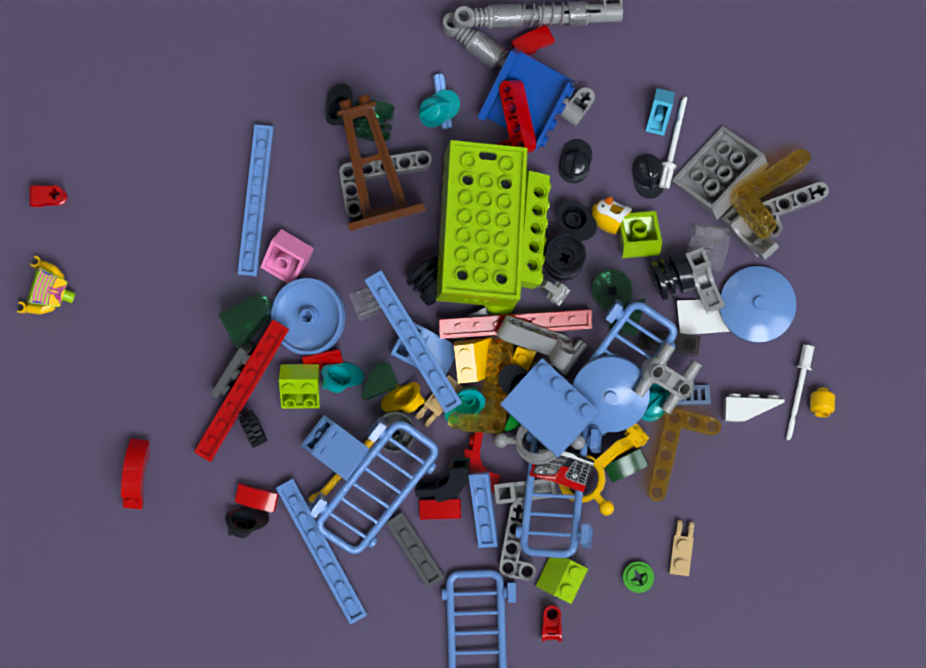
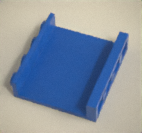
(544, 91)

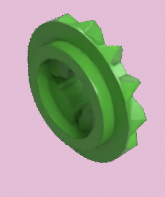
(641, 568)

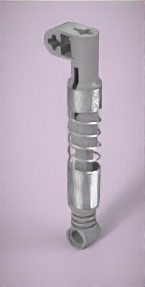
(513, 15)
(493, 54)

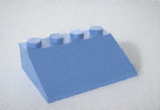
(550, 408)

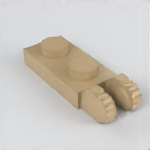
(434, 405)
(681, 550)

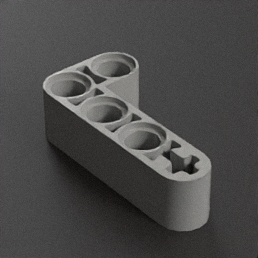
(793, 204)
(538, 339)
(513, 558)

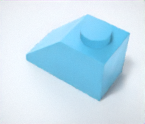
(660, 111)

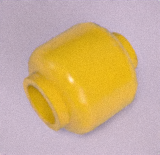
(822, 402)

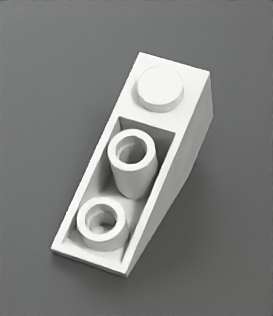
(741, 409)

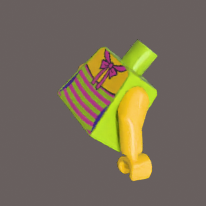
(47, 289)

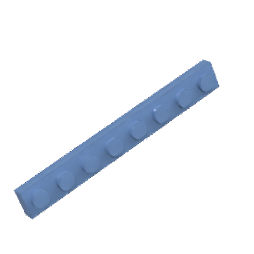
(255, 200)
(413, 341)
(321, 552)

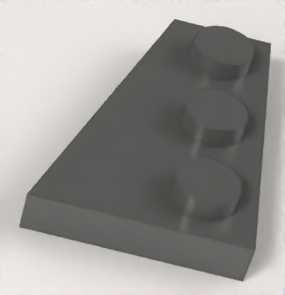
(233, 369)

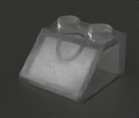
(714, 241)

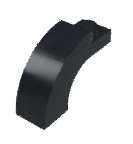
(447, 486)

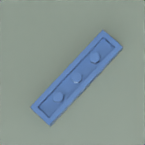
(483, 509)

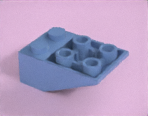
(440, 348)
(335, 447)

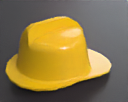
(403, 398)

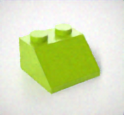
(640, 235)
(562, 578)

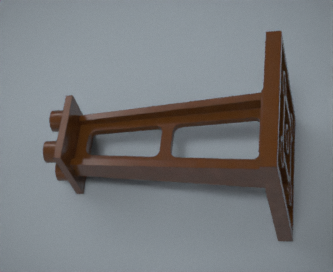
(400, 207)

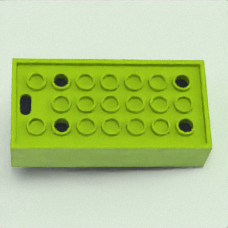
(482, 224)

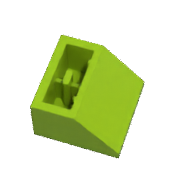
(299, 386)

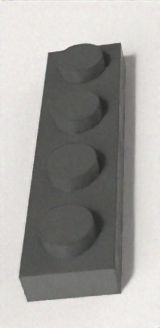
(415, 550)

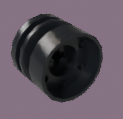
(569, 248)
(669, 277)
(426, 278)

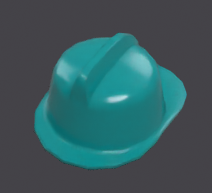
(439, 108)
(340, 376)
(657, 398)
(471, 399)

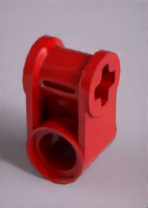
(44, 196)
(551, 627)

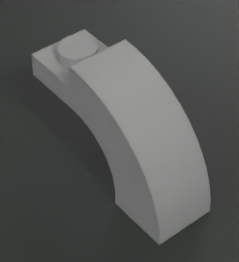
(747, 237)
(704, 282)
(516, 491)

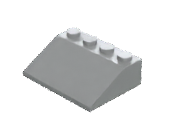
(719, 170)

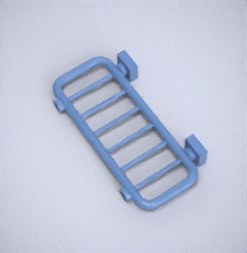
(622, 316)
(377, 431)
(584, 535)
(501, 592)

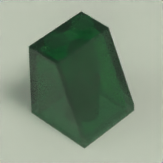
(246, 319)

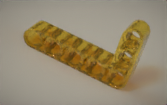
(765, 186)
(499, 354)
(671, 447)

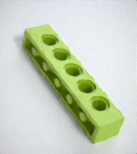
(540, 184)

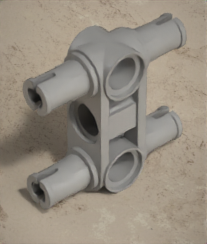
(678, 385)

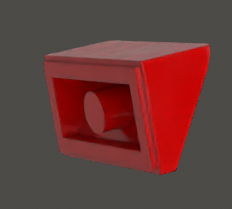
(324, 358)

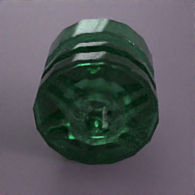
(384, 113)
(611, 279)

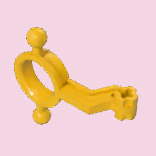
(634, 437)

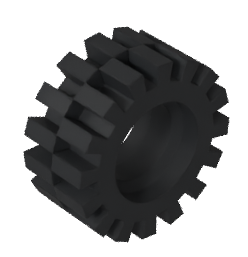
(252, 429)

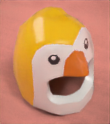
(609, 215)

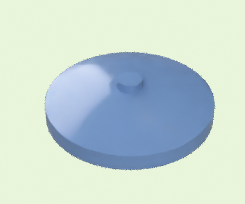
(757, 304)
(311, 313)
(609, 386)

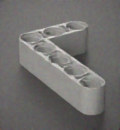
(377, 172)

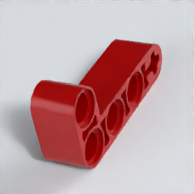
(517, 115)

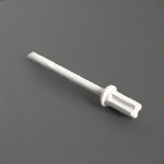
(668, 167)
(804, 365)

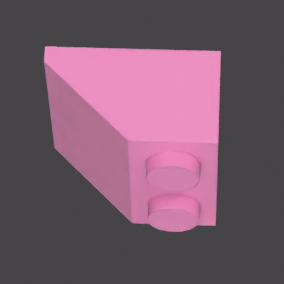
(286, 257)

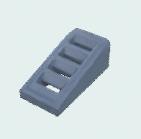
(707, 401)

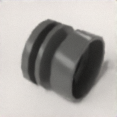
(404, 437)

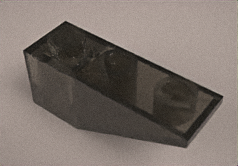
(685, 343)

